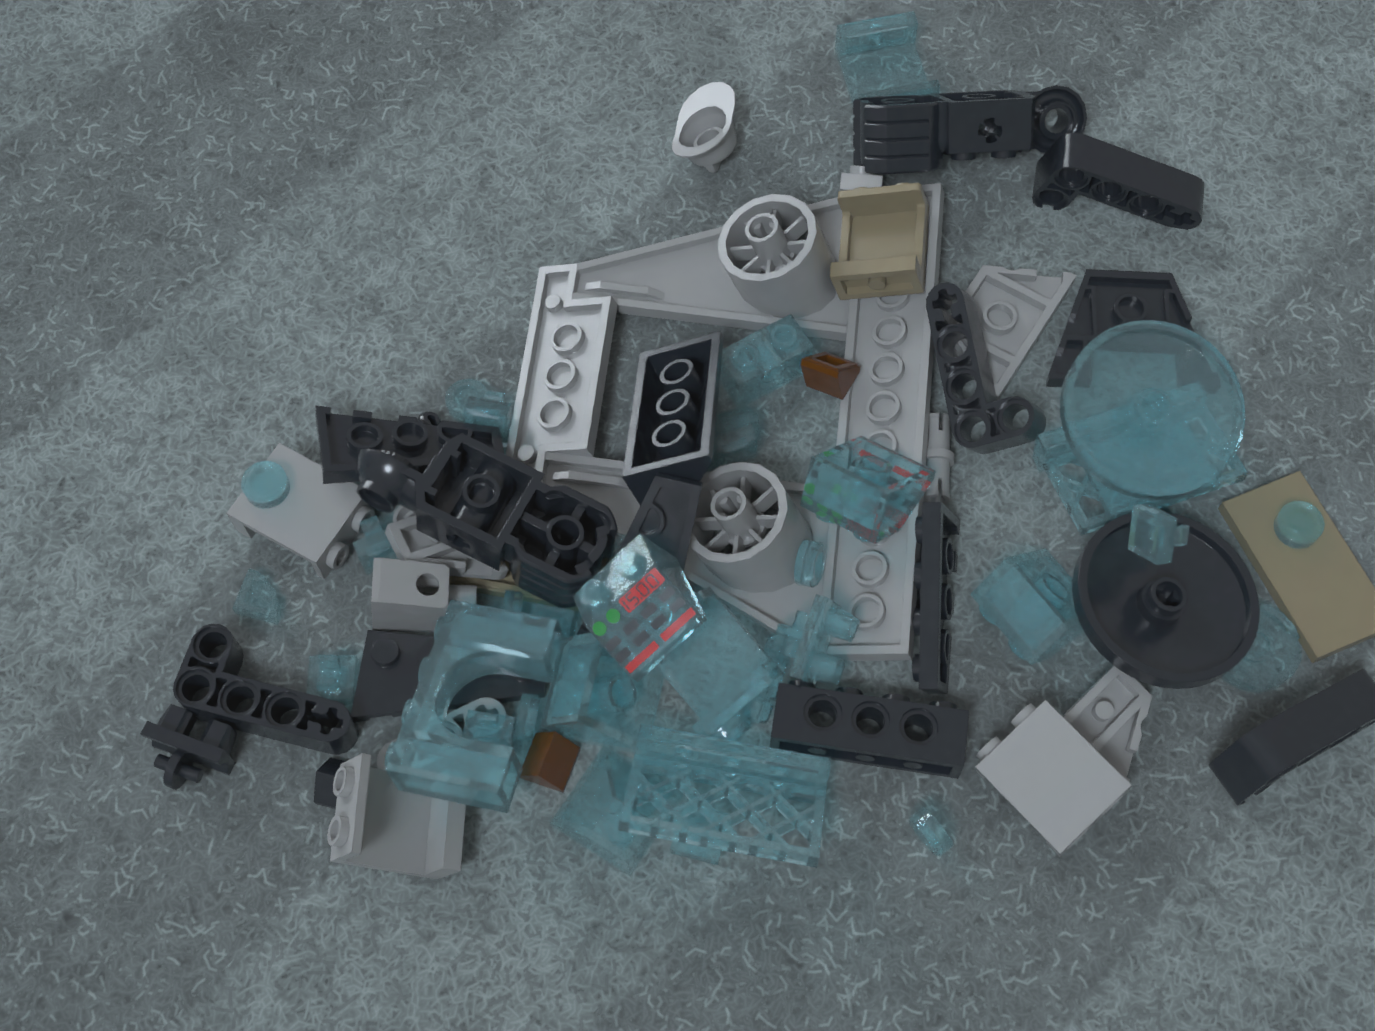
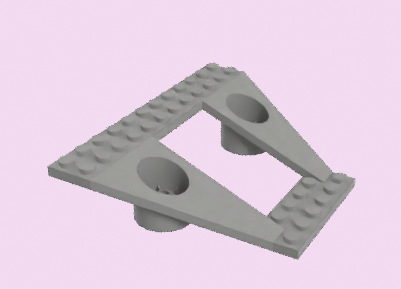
(713, 283)

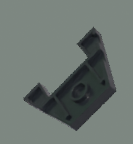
(1115, 299)

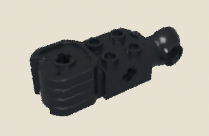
(916, 130)
(497, 514)

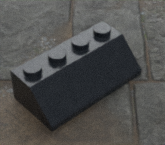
(673, 412)

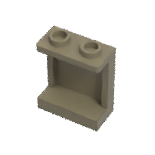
(881, 242)

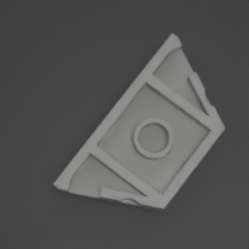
(1013, 315)

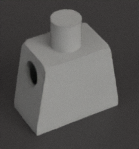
(412, 594)

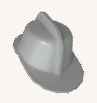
(706, 126)

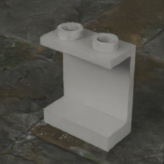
(314, 518)
(1051, 776)
(391, 827)

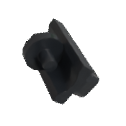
(173, 737)

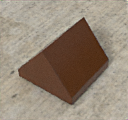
(829, 373)
(550, 760)

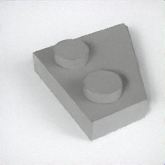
(1112, 716)

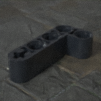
(1118, 179)
(969, 366)
(269, 703)
(1296, 736)

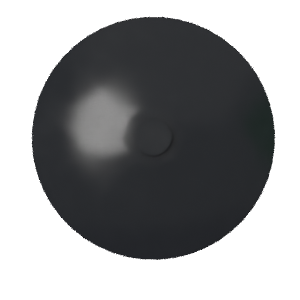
(1170, 620)

